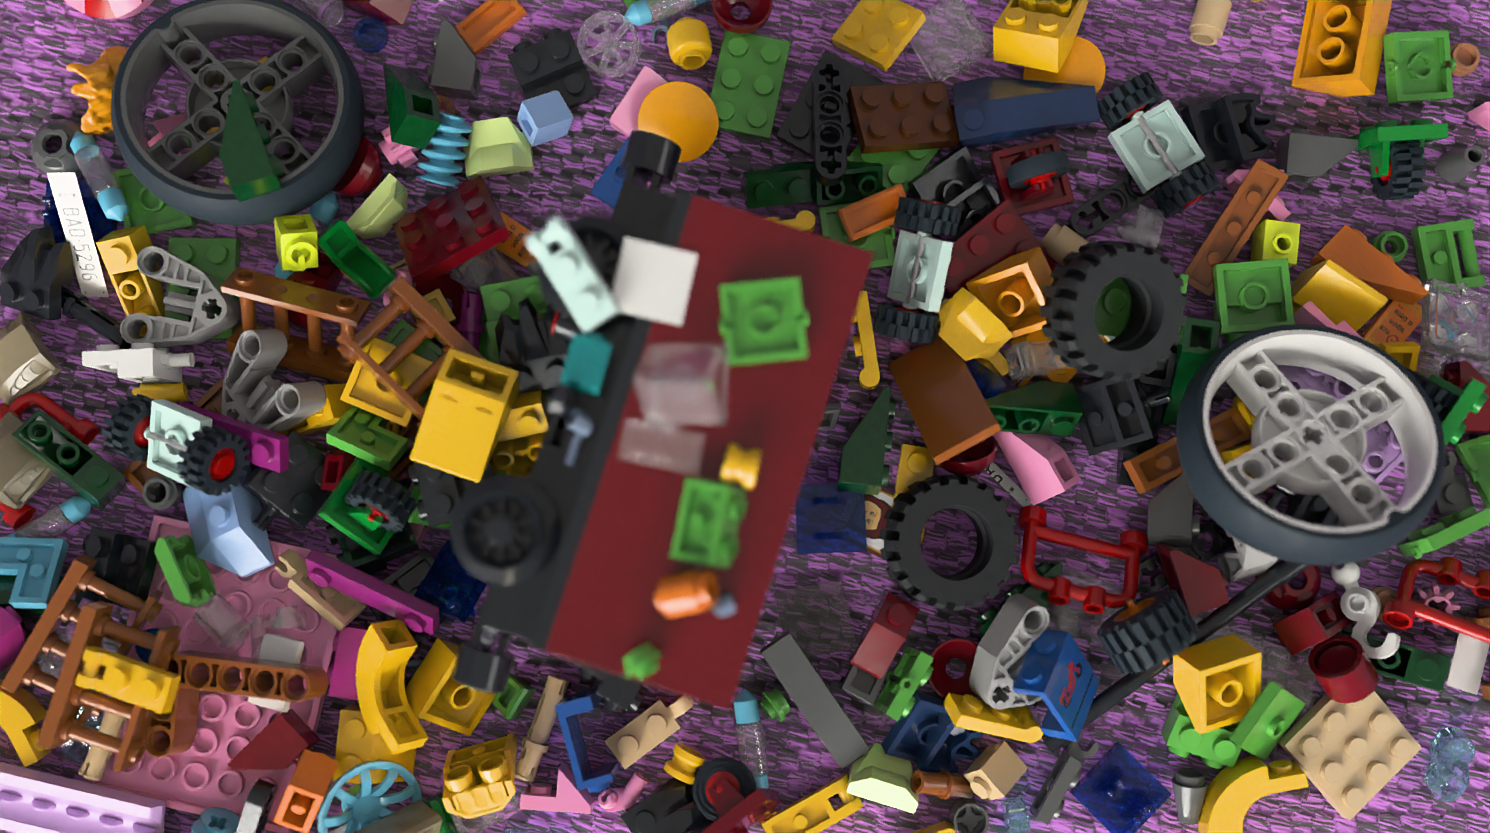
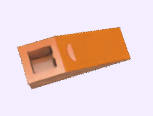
(1373, 267)

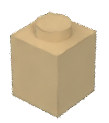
(995, 772)

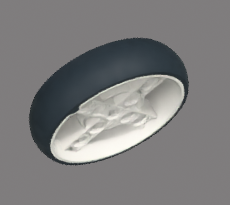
(1382, 389)

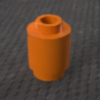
(686, 593)

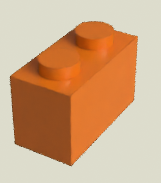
(306, 791)

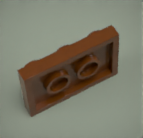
(902, 117)

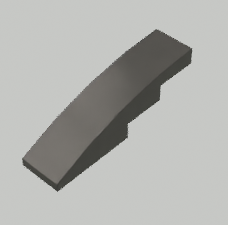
(815, 699)

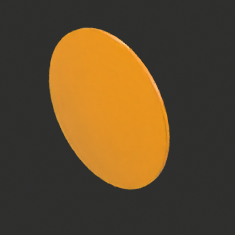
(1082, 67)
(682, 115)

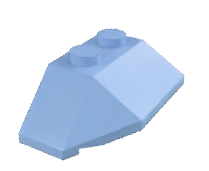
(225, 530)

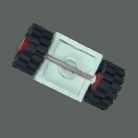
(1156, 145)
(918, 270)
(177, 443)

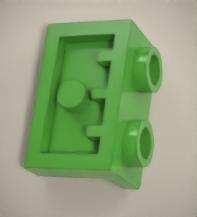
(708, 523)

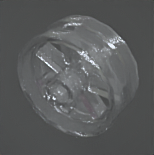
(609, 43)
(1142, 226)

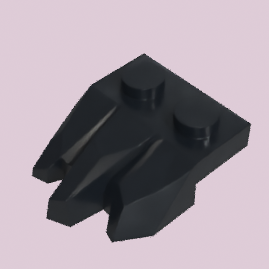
(1229, 130)
(958, 184)
(35, 275)
(530, 347)
(667, 810)

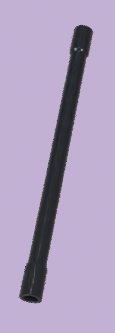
(1276, 576)

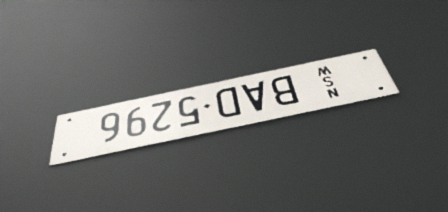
(78, 232)

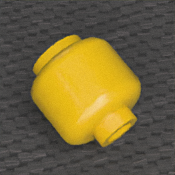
(689, 43)

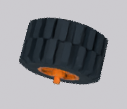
(1148, 631)

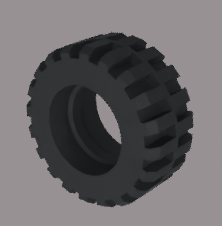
(1153, 317)
(993, 550)

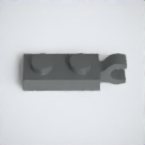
(1063, 775)

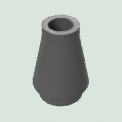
(1459, 163)
(162, 492)
(1189, 794)

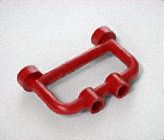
(83, 430)
(1059, 589)
(1402, 610)

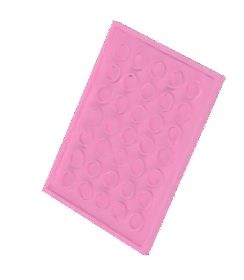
(224, 721)

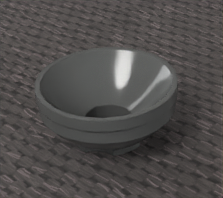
(63, 159)

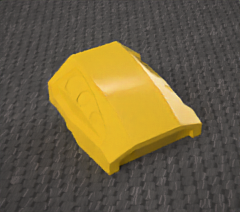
(480, 777)

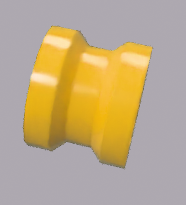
(740, 466)
(684, 763)

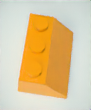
(1341, 46)

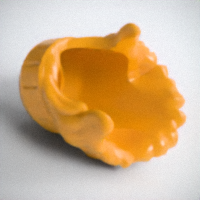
(98, 89)

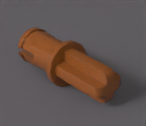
(940, 784)

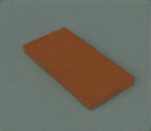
(943, 399)

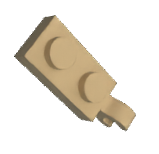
(328, 602)
(647, 730)

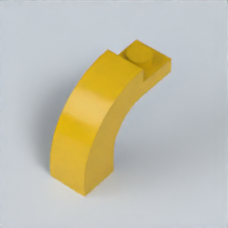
(382, 688)
(19, 719)
(1239, 787)

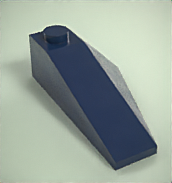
(1009, 109)

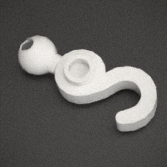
(1363, 607)

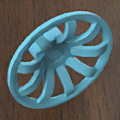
(363, 803)

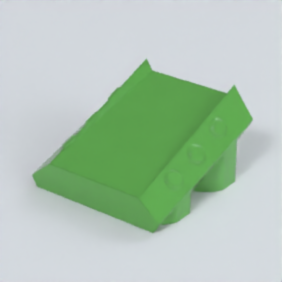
(184, 571)

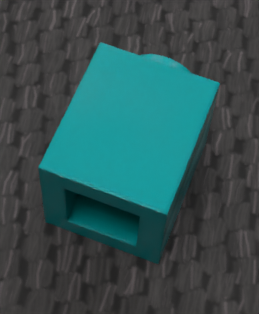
(586, 363)

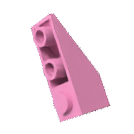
(1038, 464)

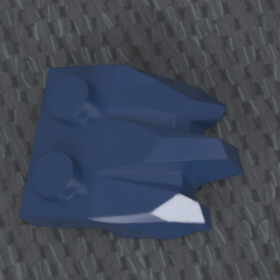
(930, 737)

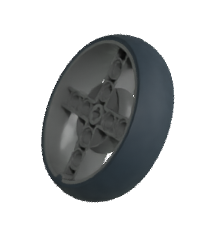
(179, 40)

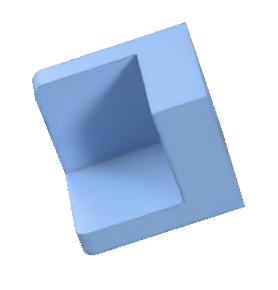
(544, 118)

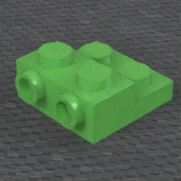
(1252, 296)
(504, 297)
(1211, 746)

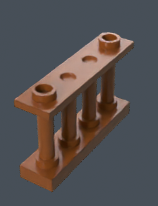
(429, 325)
(302, 354)
(63, 608)
(61, 722)

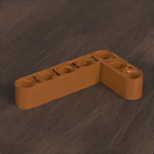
(175, 730)

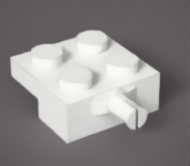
(140, 363)

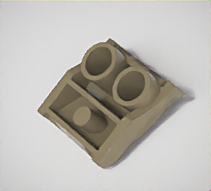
(24, 359)
(20, 470)

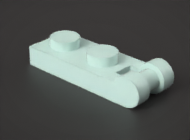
(573, 274)

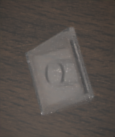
(684, 383)

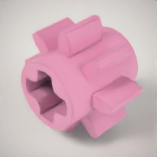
(397, 152)
(1443, 598)

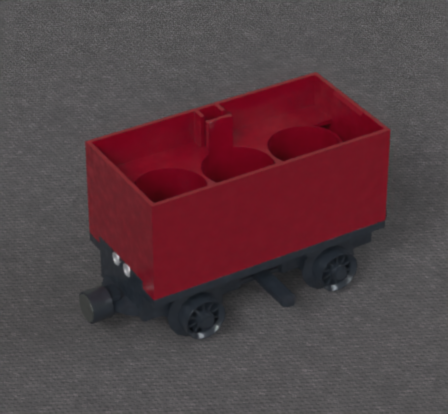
(587, 543)

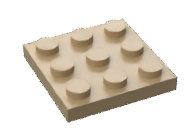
(1350, 750)

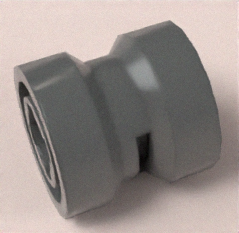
(970, 822)

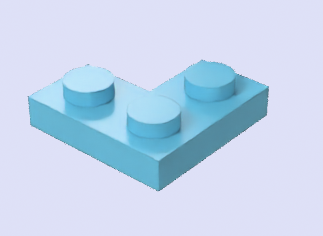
(37, 568)

